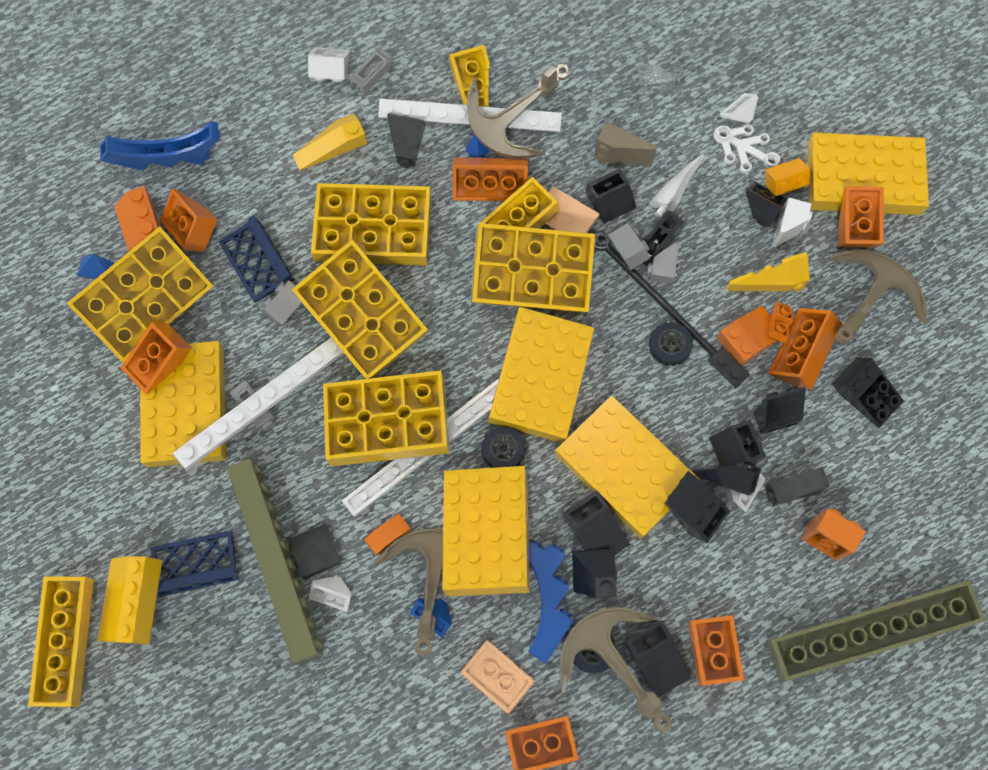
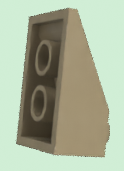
(623, 148)

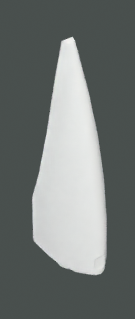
(671, 193)

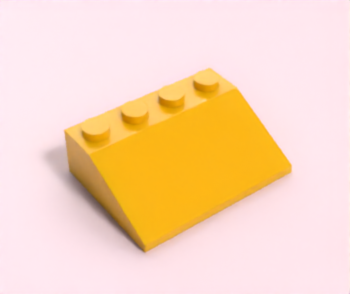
(130, 600)

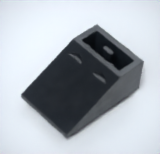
(868, 390)
(780, 410)
(696, 507)
(595, 525)
(658, 659)

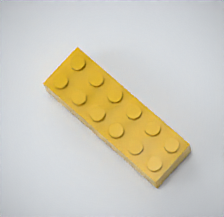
(61, 642)

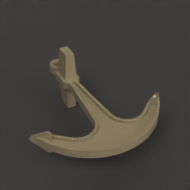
(492, 128)
(887, 275)
(430, 544)
(594, 635)

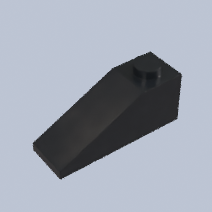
(663, 234)
(735, 476)

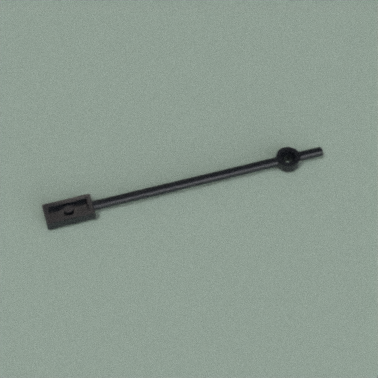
(720, 360)

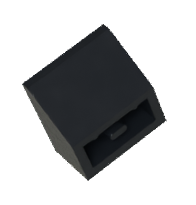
(611, 196)
(737, 444)

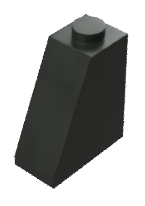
(406, 138)
(797, 487)

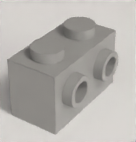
(629, 246)
(282, 304)

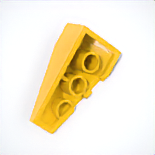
(467, 65)
(335, 140)
(787, 276)

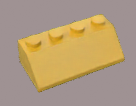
(527, 207)

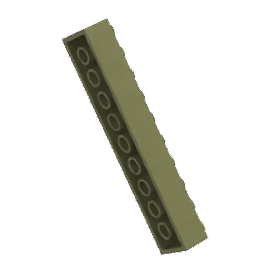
(275, 562)
(875, 631)

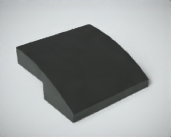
(314, 551)

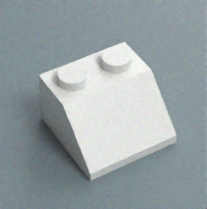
(328, 64)
(792, 220)

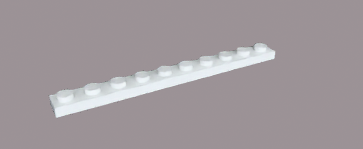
(458, 114)
(257, 404)
(401, 468)

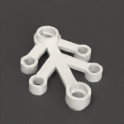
(743, 146)

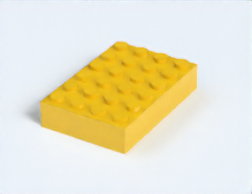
(868, 161)
(383, 221)
(532, 268)
(142, 287)
(360, 310)
(541, 375)
(184, 406)
(385, 418)
(624, 465)
(486, 532)

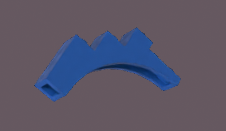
(166, 152)
(552, 590)

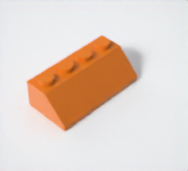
(487, 178)
(136, 216)
(807, 348)

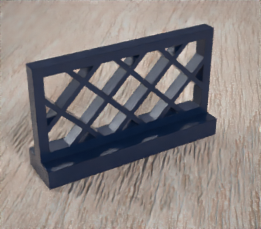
(267, 248)
(201, 579)

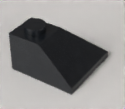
(764, 204)
(594, 573)

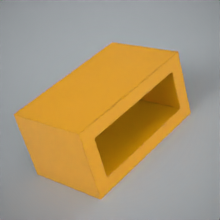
(787, 176)

